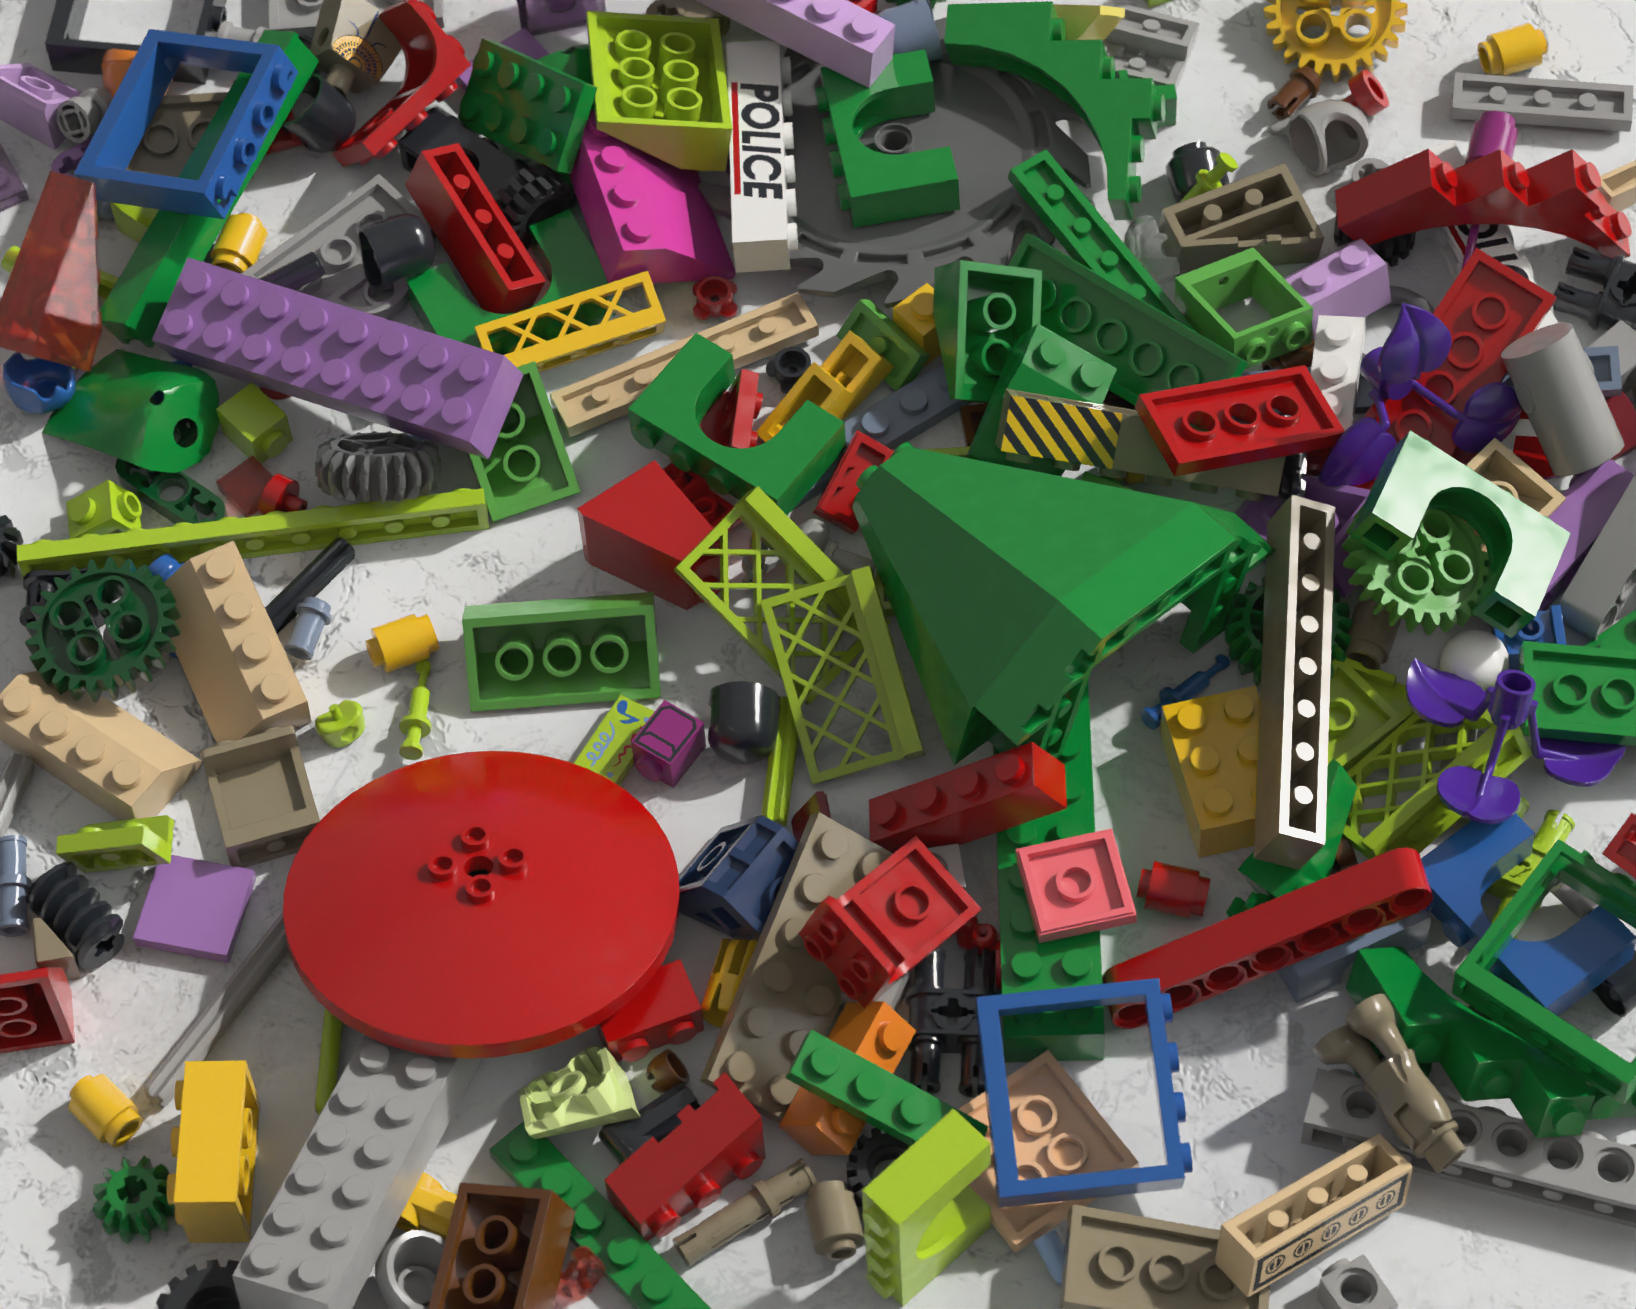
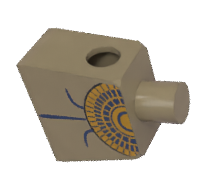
(353, 45)

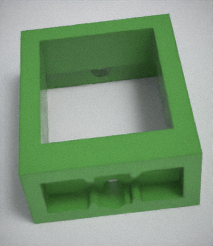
(1245, 276)

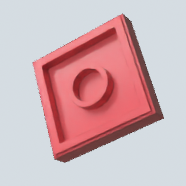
(1075, 885)

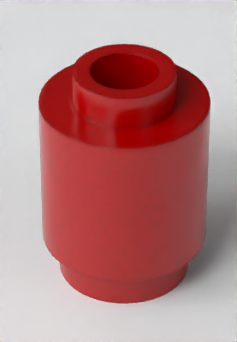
(1173, 890)

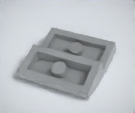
(1151, 45)

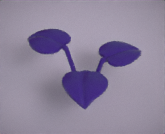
(1415, 346)
(1489, 799)

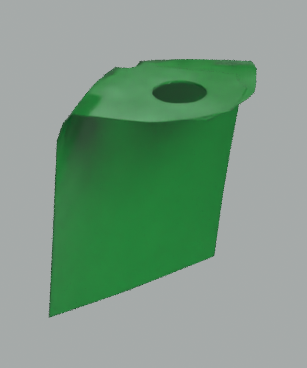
(116, 416)

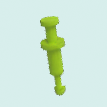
(1211, 179)
(416, 724)

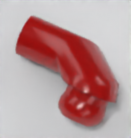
(977, 936)

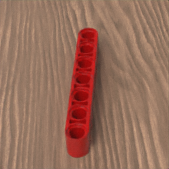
(1277, 933)

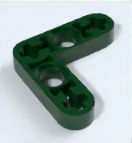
(180, 509)

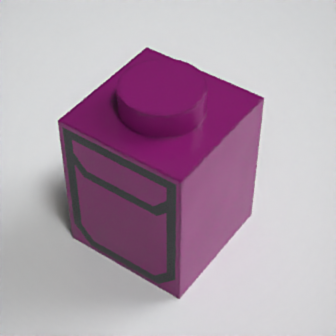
(668, 744)

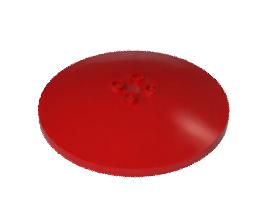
(494, 961)

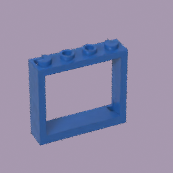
(138, 100)
(1170, 1104)

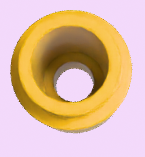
(1512, 50)
(239, 243)
(402, 642)
(104, 1110)

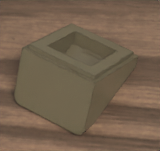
(51, 952)

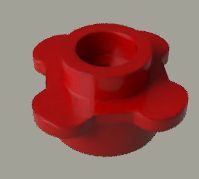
(714, 288)

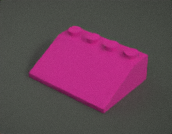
(645, 213)

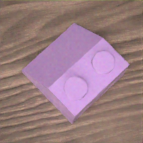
(1343, 282)

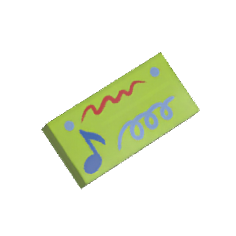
(610, 745)

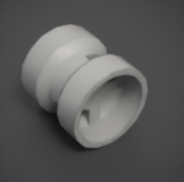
(81, 115)

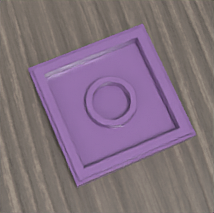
(195, 908)

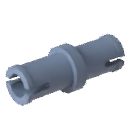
(13, 886)

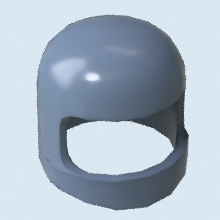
(914, 29)

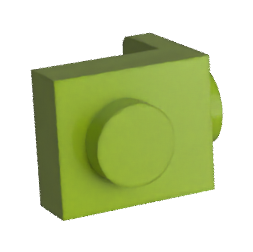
(103, 511)

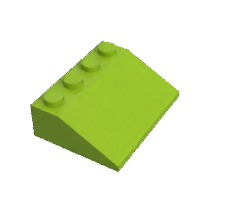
(662, 86)

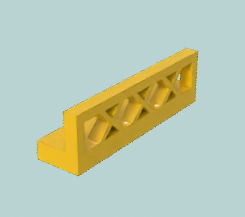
(587, 340)

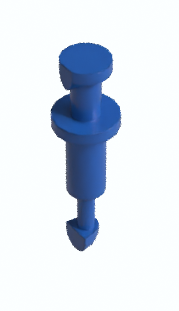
(1185, 691)

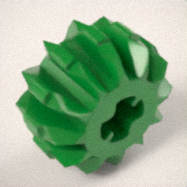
(116, 1202)

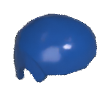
(38, 384)

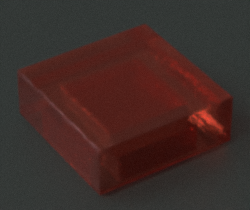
(245, 485)

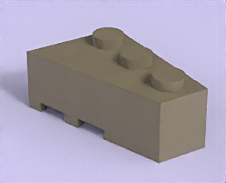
(1252, 212)

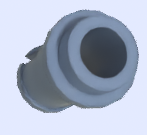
(311, 618)

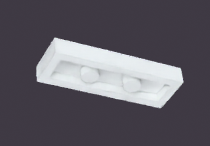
(1338, 362)

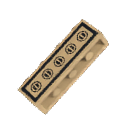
(1313, 1215)

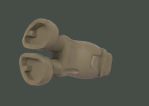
(1397, 1084)

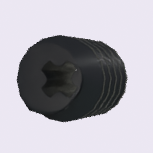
(76, 915)

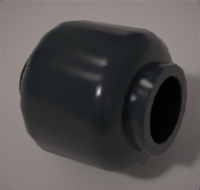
(1186, 163)

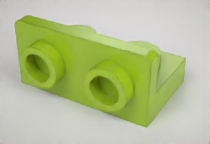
(119, 844)

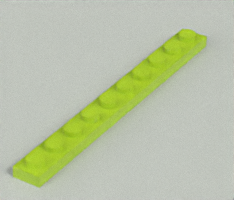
(269, 533)

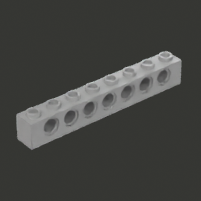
(1483, 1165)

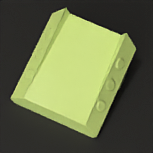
(578, 1097)

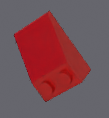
(35, 1009)

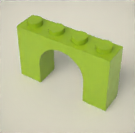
(923, 1210)

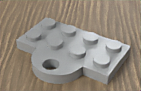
(337, 245)

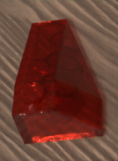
(54, 284)

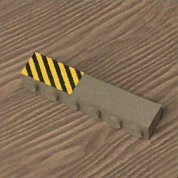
(1115, 442)

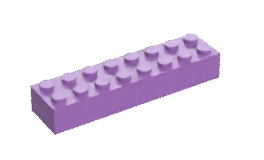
(338, 357)

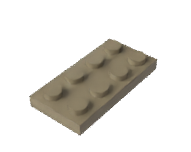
(1145, 1264)

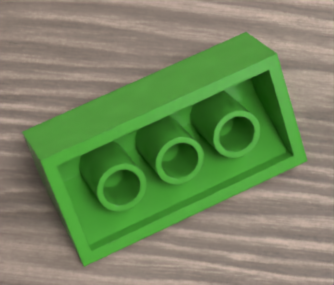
(561, 651)

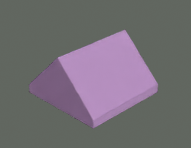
(31, 101)

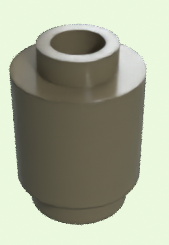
(1370, 636)
(834, 1220)

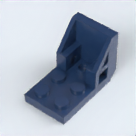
(738, 876)

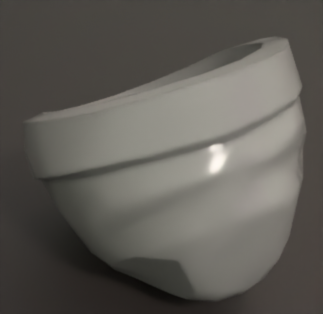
(409, 1269)

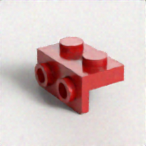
(732, 416)

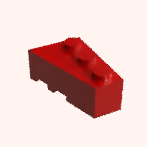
(690, 1164)

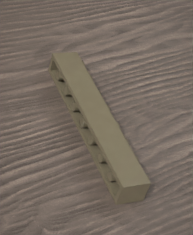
(1295, 684)

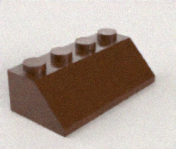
(503, 1249)

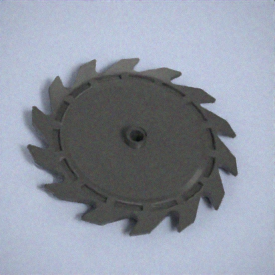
(990, 125)

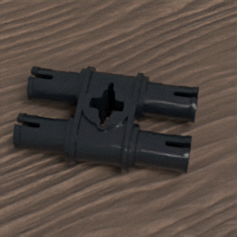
(1606, 307)
(928, 1013)

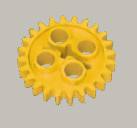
(1335, 48)

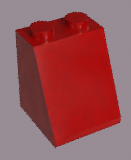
(644, 532)

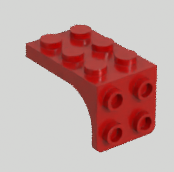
(431, 69)
(888, 922)

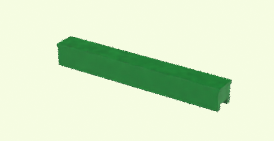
(154, 268)

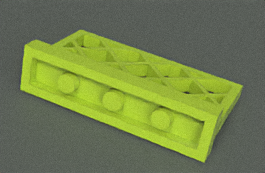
(800, 558)
(882, 662)
(1424, 814)

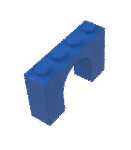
(1547, 971)

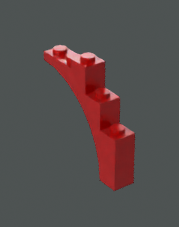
(1493, 189)

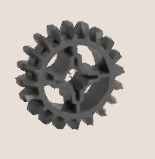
(378, 466)

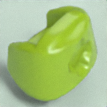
(341, 724)

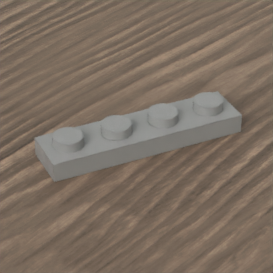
(1544, 101)

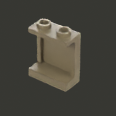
(261, 795)

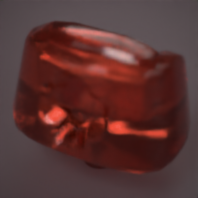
(581, 1274)

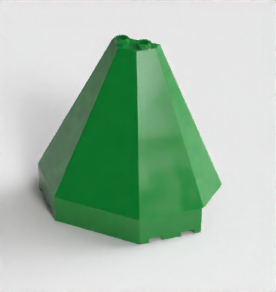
(1033, 580)

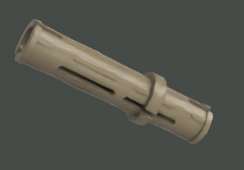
(735, 1218)

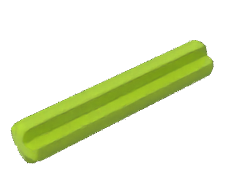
(781, 767)

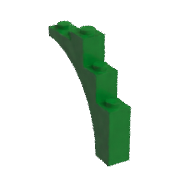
(1032, 44)
(1476, 1053)

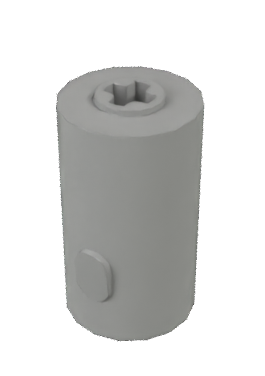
(1562, 399)

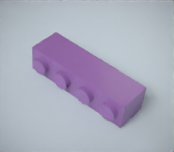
(1584, 514)

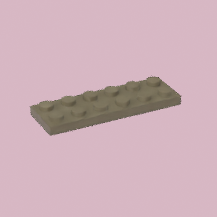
(783, 985)

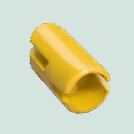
(725, 978)

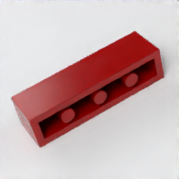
(474, 231)
(971, 800)

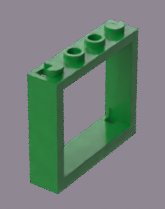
(1521, 1014)

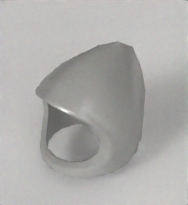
(1326, 135)

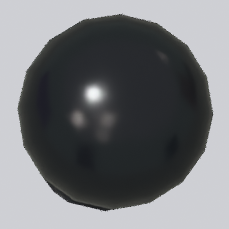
(328, 119)
(400, 246)
(743, 721)

